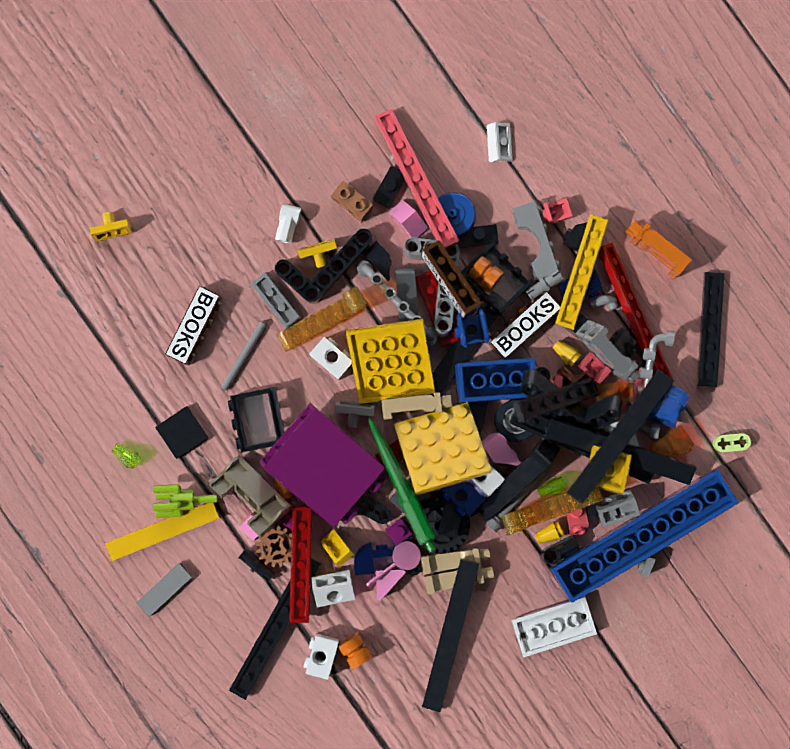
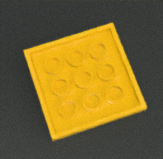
(391, 361)
(442, 448)

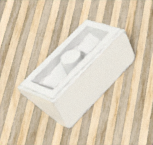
(499, 142)

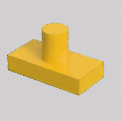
(110, 228)
(317, 251)
(336, 548)

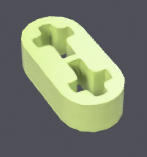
(732, 447)

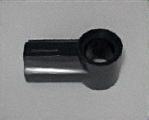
(561, 549)

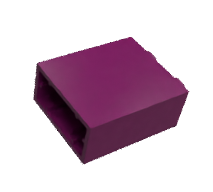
(323, 466)

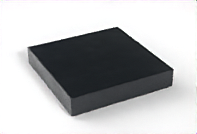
(181, 432)

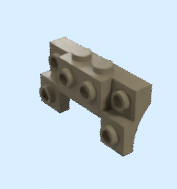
(254, 491)

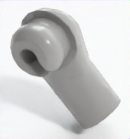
(604, 300)

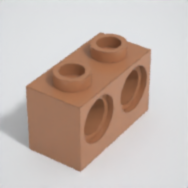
(352, 201)

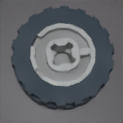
(503, 426)

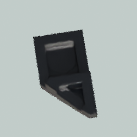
(379, 259)

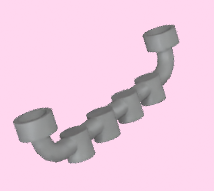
(365, 270)
(646, 373)

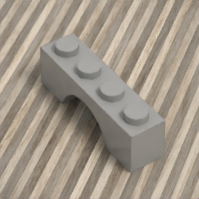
(528, 218)

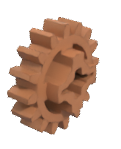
(268, 541)

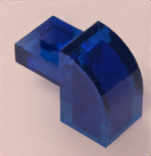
(364, 557)

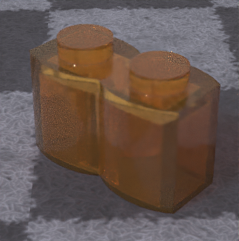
(672, 443)

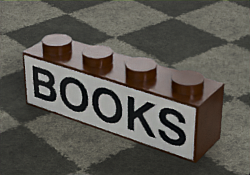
(451, 279)
(193, 326)
(524, 326)

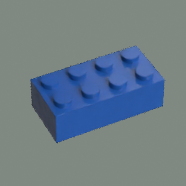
(491, 380)

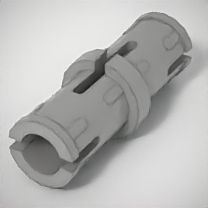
(545, 284)

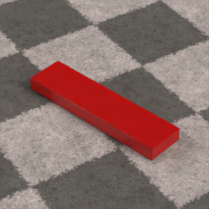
(428, 288)

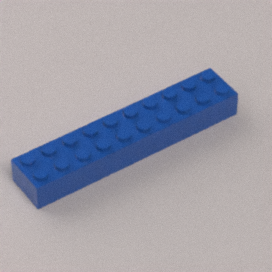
(643, 535)

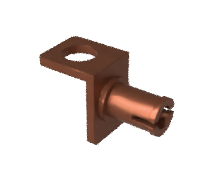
(570, 377)

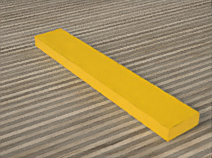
(581, 271)
(161, 531)

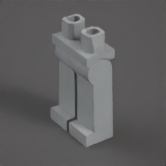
(594, 338)

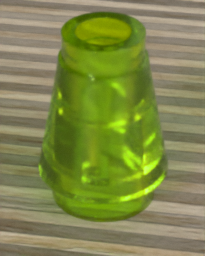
(126, 455)
(552, 487)

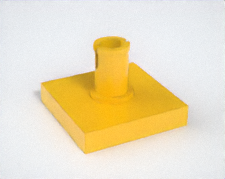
(616, 476)

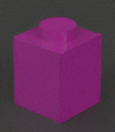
(398, 531)

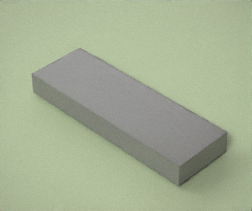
(275, 300)
(164, 589)

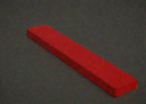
(300, 564)

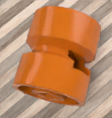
(486, 274)
(355, 651)

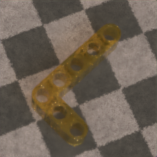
(326, 318)
(546, 510)

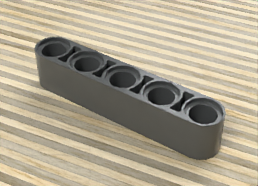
(406, 289)

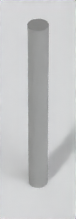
(243, 356)

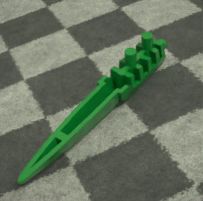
(407, 497)

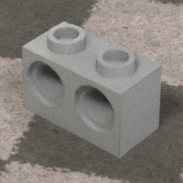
(617, 508)

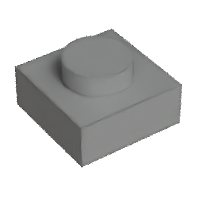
(646, 566)

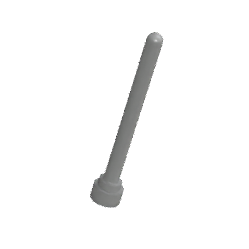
(495, 522)

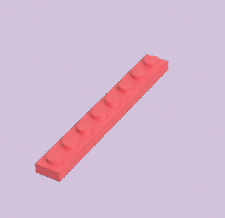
(416, 178)

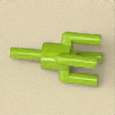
(179, 500)

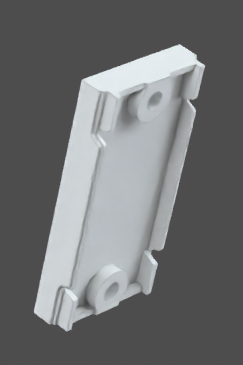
(553, 626)

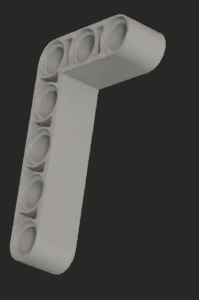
(442, 298)

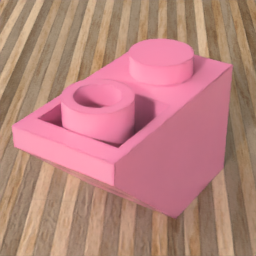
(498, 451)

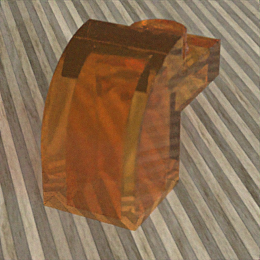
(625, 391)

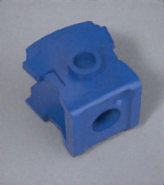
(481, 325)
(670, 407)

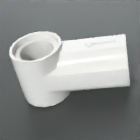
(288, 217)

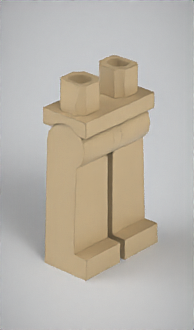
(425, 403)
(446, 561)

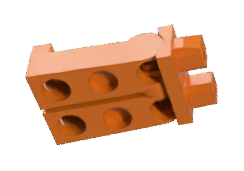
(659, 247)

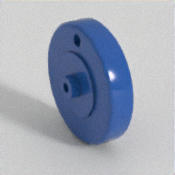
(459, 212)

